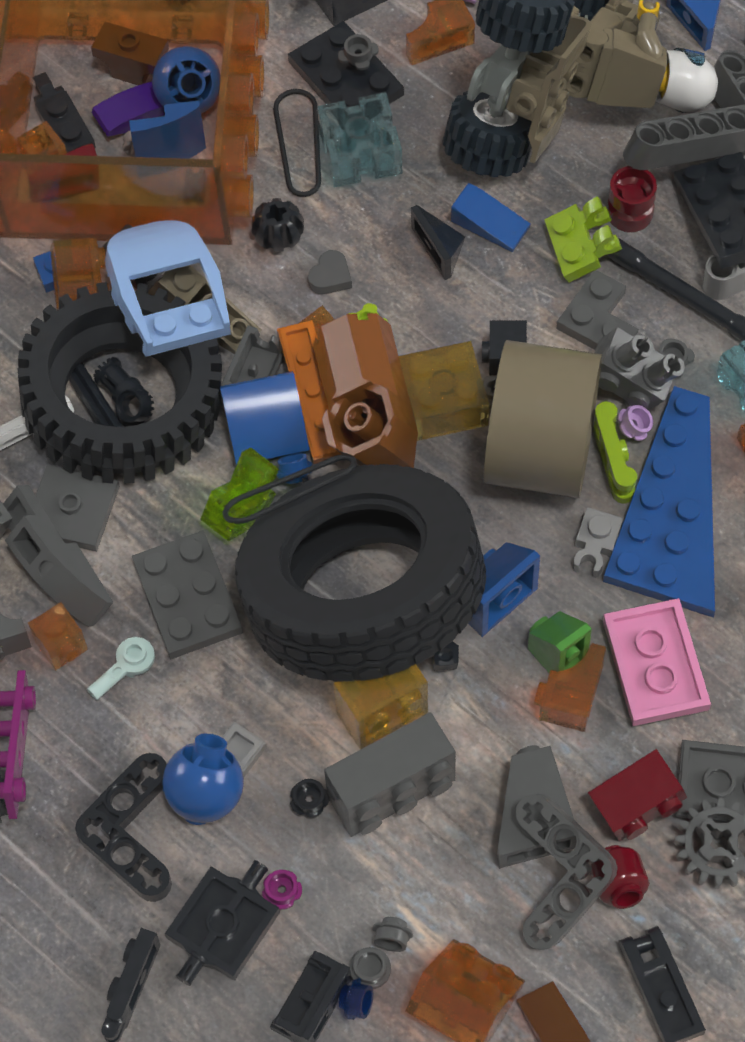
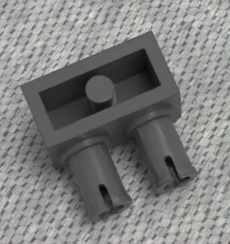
(635, 369)

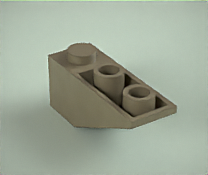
(192, 288)

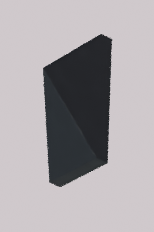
(438, 239)

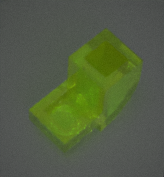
(250, 473)

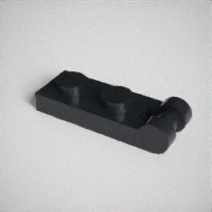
(662, 987)

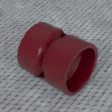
(632, 199)

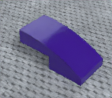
(131, 104)

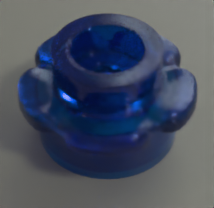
(356, 1000)

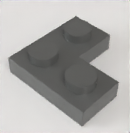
(590, 311)

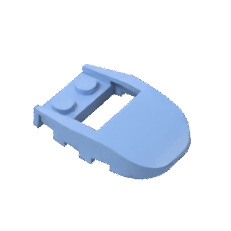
(157, 249)

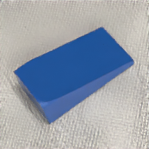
(488, 218)

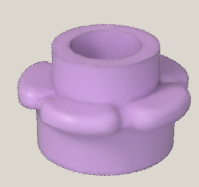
(635, 422)

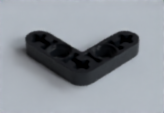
(116, 821)

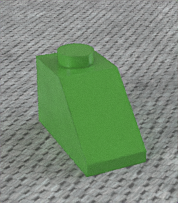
(559, 641)

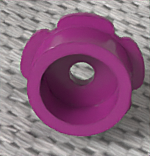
(285, 879)

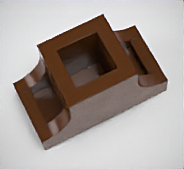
(128, 52)

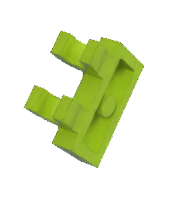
(573, 243)

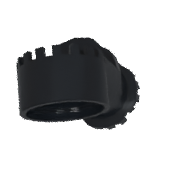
(124, 390)

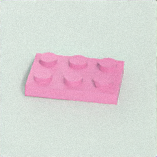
(656, 662)

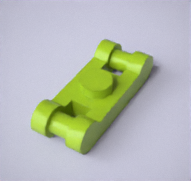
(614, 453)

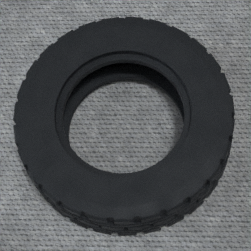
(379, 630)

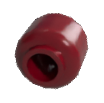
(630, 881)

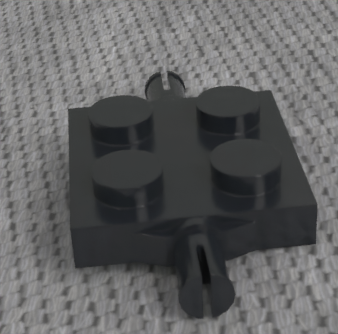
(222, 923)

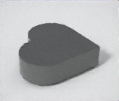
(330, 273)

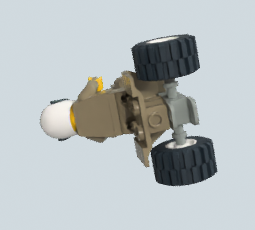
(559, 51)

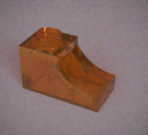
(444, 30)
(571, 693)

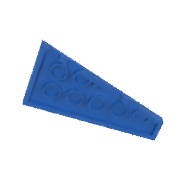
(668, 529)

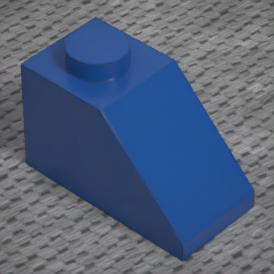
(697, 17)

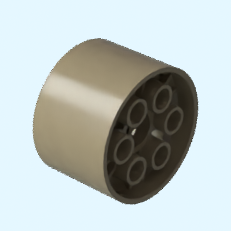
(542, 418)

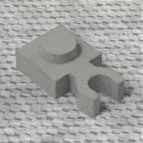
(596, 537)

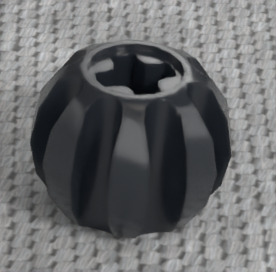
(277, 224)

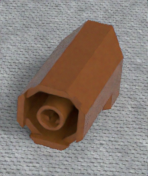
(365, 392)

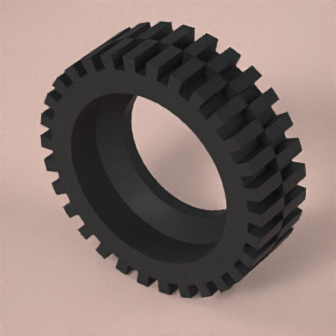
(98, 325)

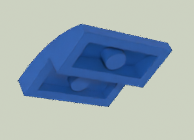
(171, 136)
(265, 416)

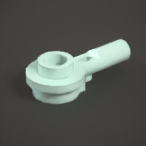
(133, 658)

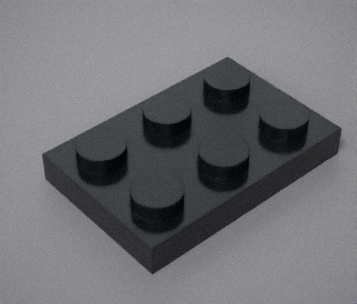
(338, 81)

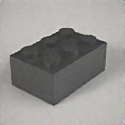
(391, 775)

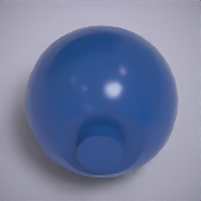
(186, 76)
(203, 780)

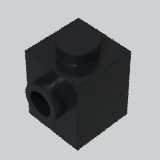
(498, 333)

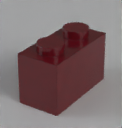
(638, 796)

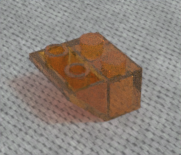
(464, 994)

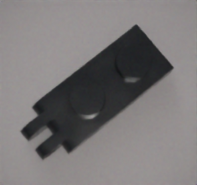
(126, 990)

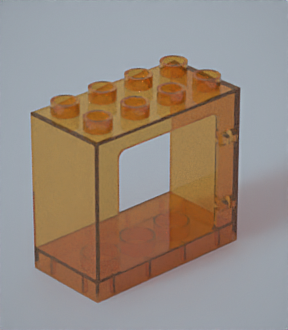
(101, 194)

